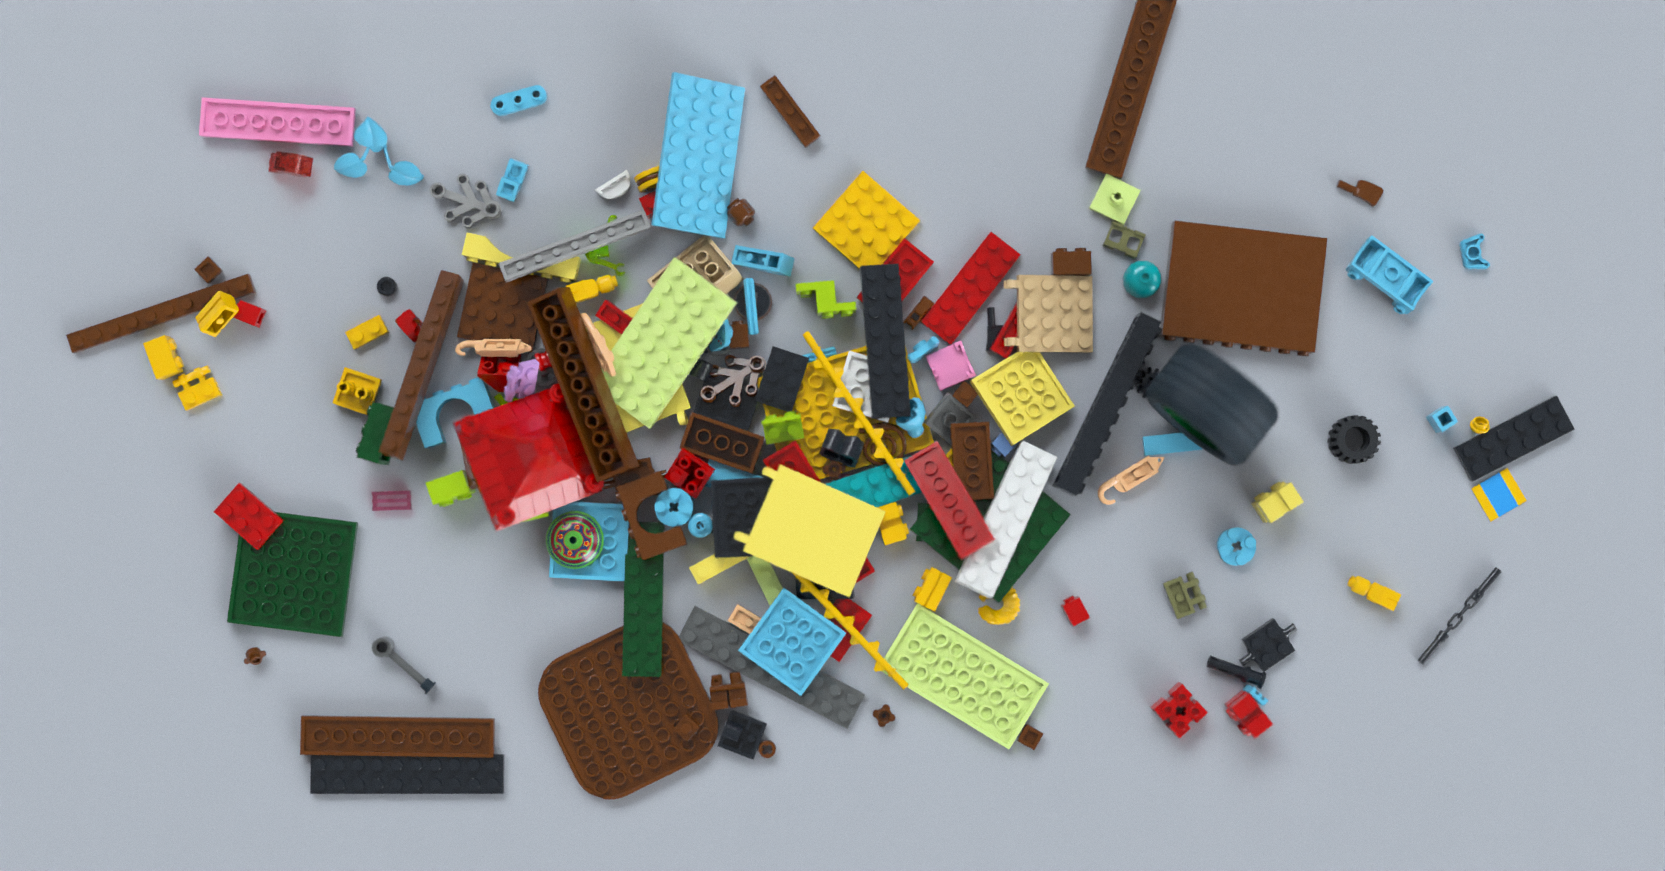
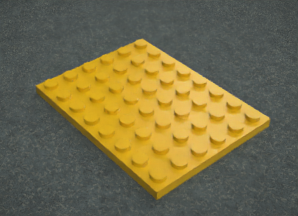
(818, 415)

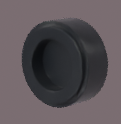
(387, 286)

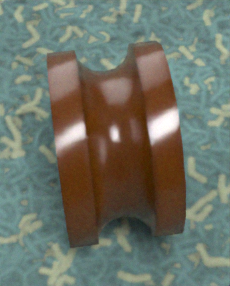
(766, 743)

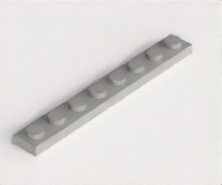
(574, 246)

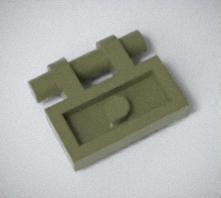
(1179, 597)

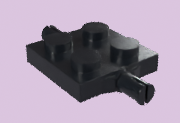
(1268, 644)

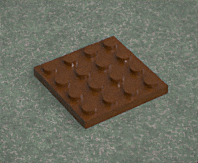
(499, 307)

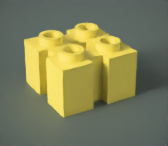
(1277, 502)

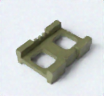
(1122, 245)

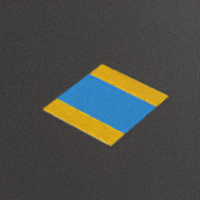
(1499, 494)

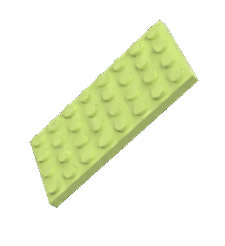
(665, 341)
(964, 676)

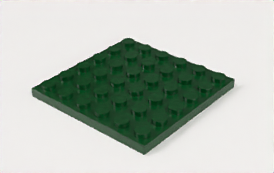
(1041, 527)
(295, 577)

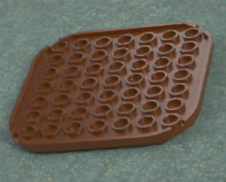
(622, 727)

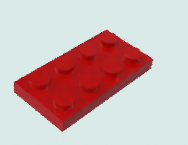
(912, 266)

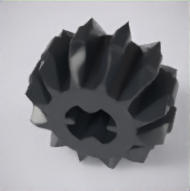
(1144, 380)

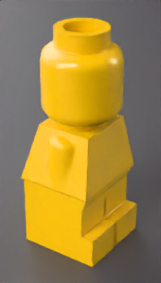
(590, 288)
(1374, 592)

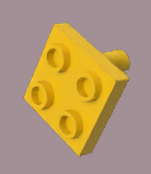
(356, 390)

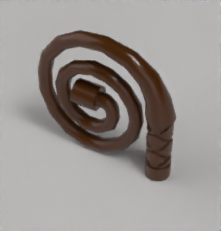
(886, 426)

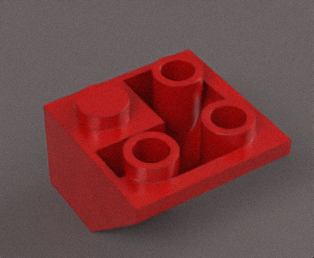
(495, 369)
(689, 473)

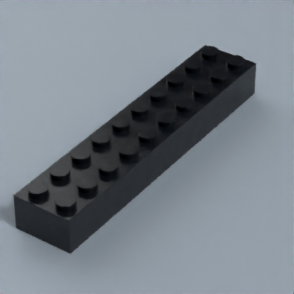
(1107, 404)

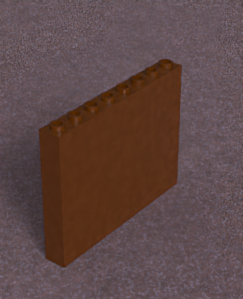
(1243, 288)

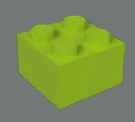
(448, 488)

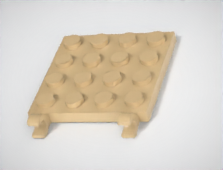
(1053, 313)

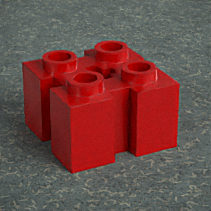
(1167, 707)
(1248, 714)

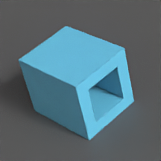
(1441, 419)

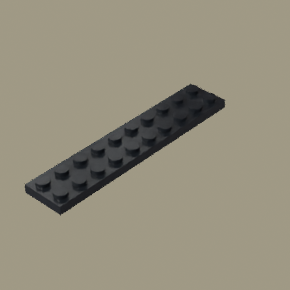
(406, 775)

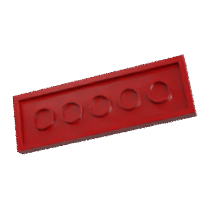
(970, 288)
(949, 500)

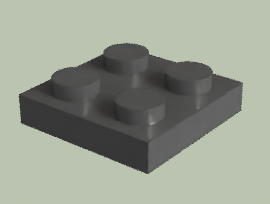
(946, 412)

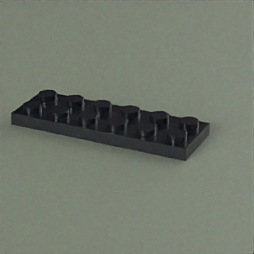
(1513, 438)

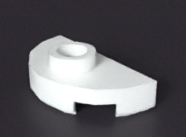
(615, 187)

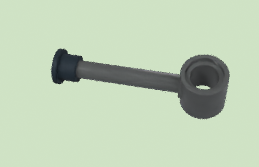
(426, 684)

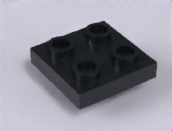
(742, 734)

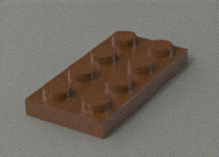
(973, 458)

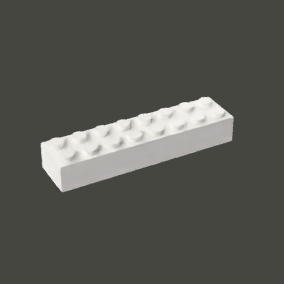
(1007, 518)

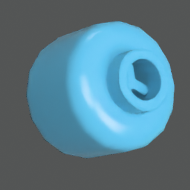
(704, 519)

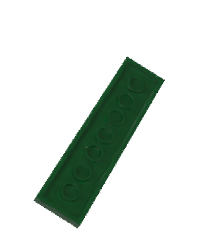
(643, 610)

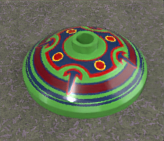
(588, 536)

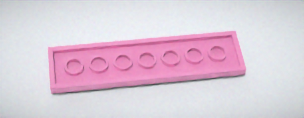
(277, 122)

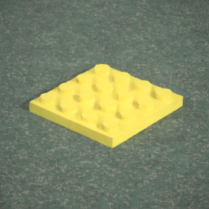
(1022, 394)

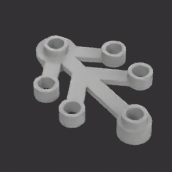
(469, 202)

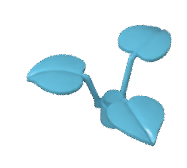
(374, 138)

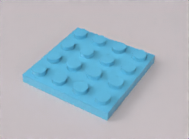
(611, 561)
(792, 641)

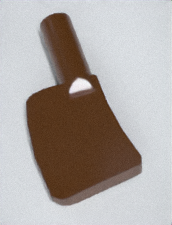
(1364, 190)

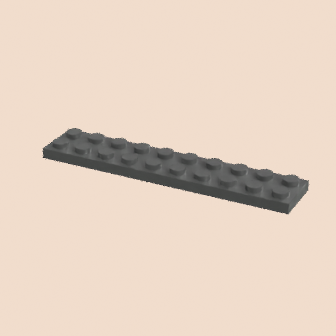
(723, 640)

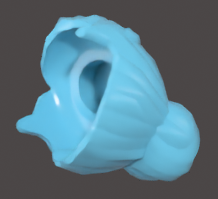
(914, 423)

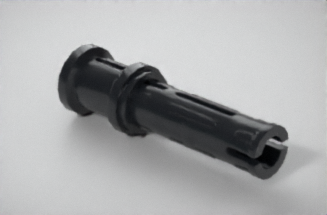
(1244, 674)

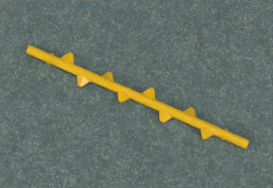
(861, 421)
(847, 622)

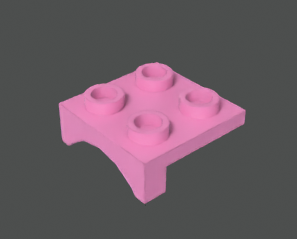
(950, 366)

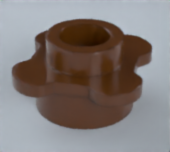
(834, 474)
(254, 656)
(882, 721)

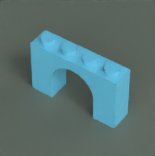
(428, 423)

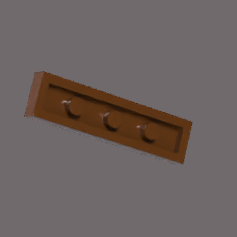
(790, 111)

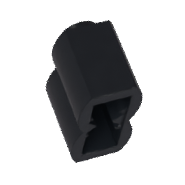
(841, 447)

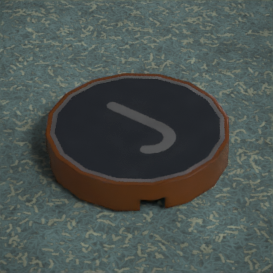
(763, 301)

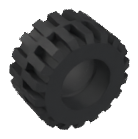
(1369, 434)

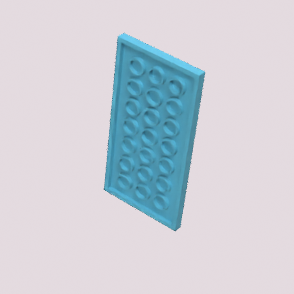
(698, 155)

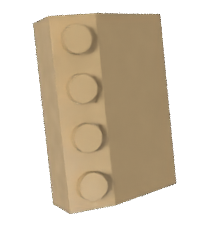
(708, 262)

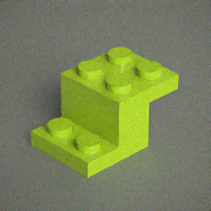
(826, 299)

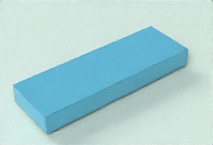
(1167, 444)

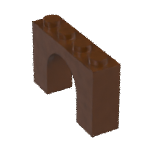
(631, 496)

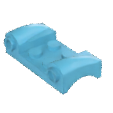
(1389, 274)

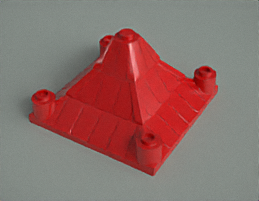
(526, 457)

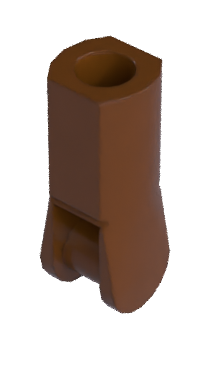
(920, 310)

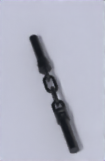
(1476, 595)

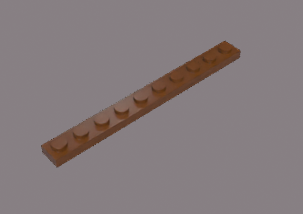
(156, 314)

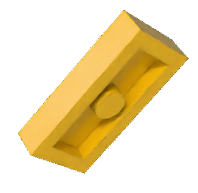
(367, 332)

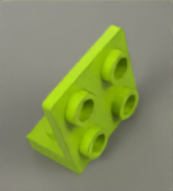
(782, 428)

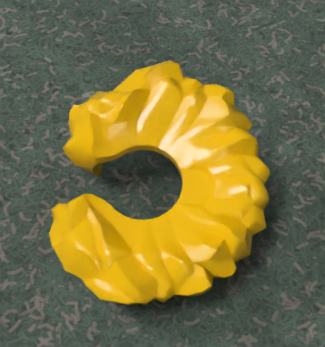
(1003, 615)

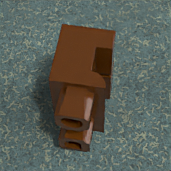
(719, 692)

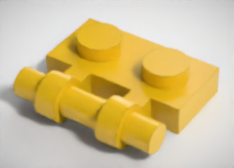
(199, 393)

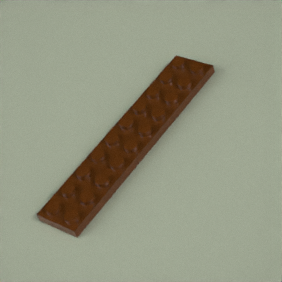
(1130, 86)
(397, 736)

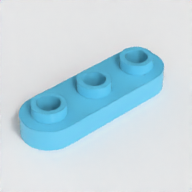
(528, 100)

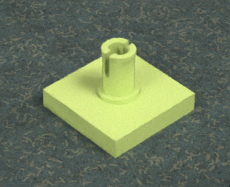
(1114, 199)

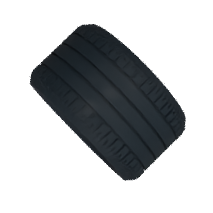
(1212, 403)

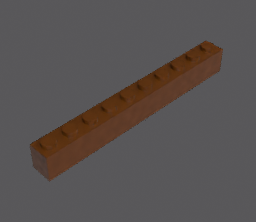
(421, 365)

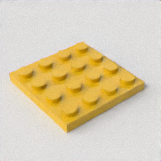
(866, 223)

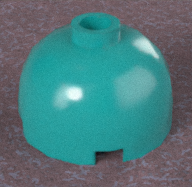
(1142, 279)

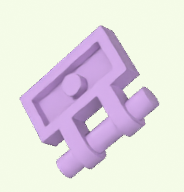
(521, 380)

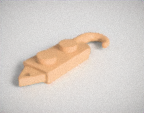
(598, 341)
(494, 347)
(1130, 477)

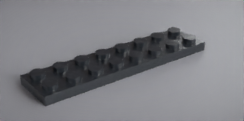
(885, 341)

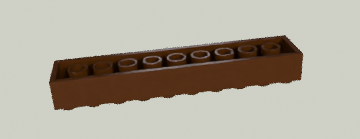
(583, 384)

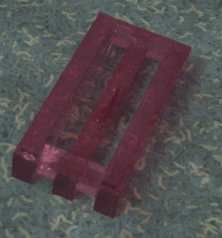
(375, 500)

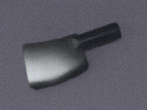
(992, 329)

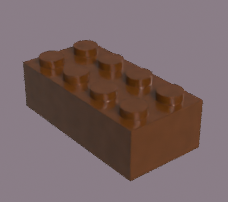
(722, 442)

